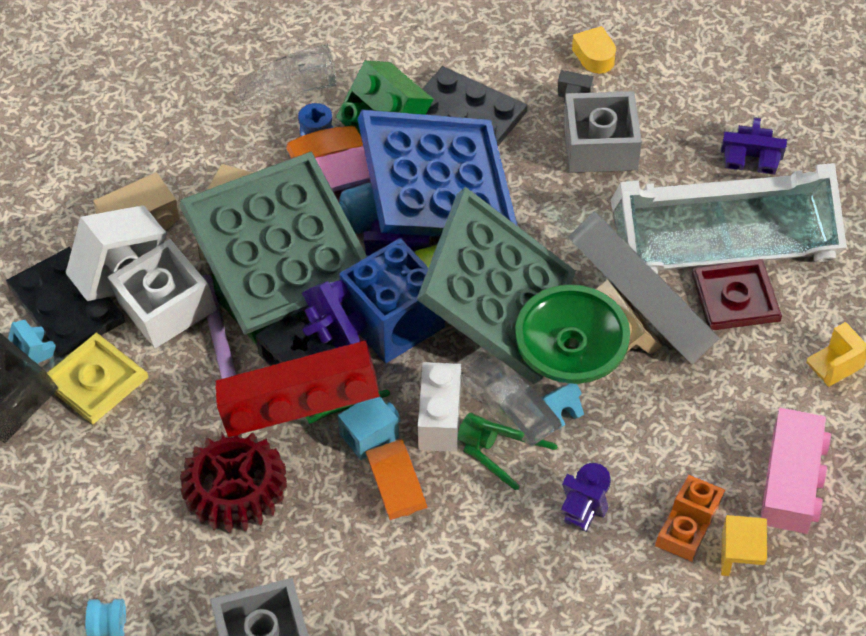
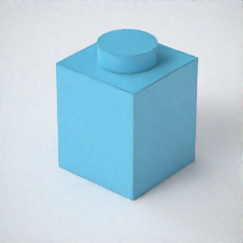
(369, 425)

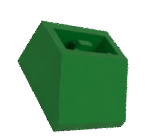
(382, 88)

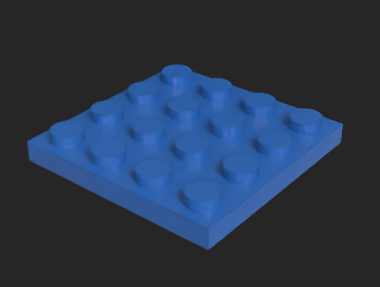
(424, 162)

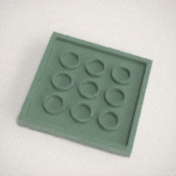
(272, 238)
(486, 275)

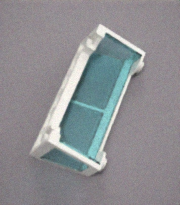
(733, 220)

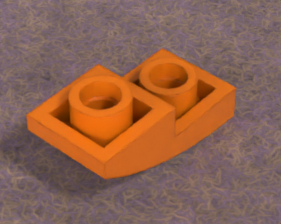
(325, 142)
(396, 479)
(690, 518)

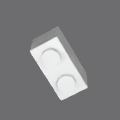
(439, 406)

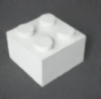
(109, 243)
(162, 293)

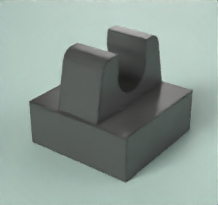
(574, 83)

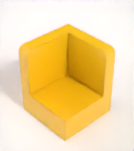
(842, 356)
(743, 542)

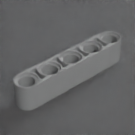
(643, 287)

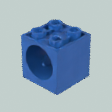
(386, 294)

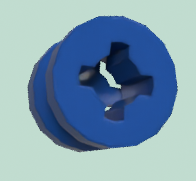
(314, 118)

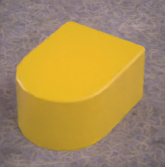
(595, 50)

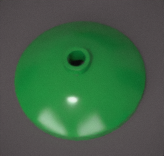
(573, 318)

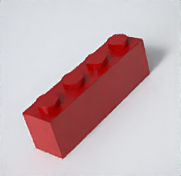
(296, 389)

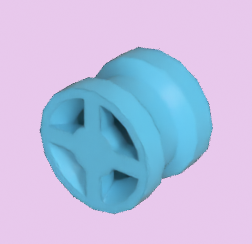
(105, 618)

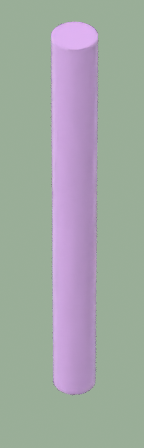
(219, 337)

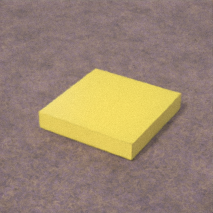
(96, 378)

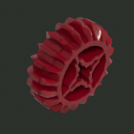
(235, 499)

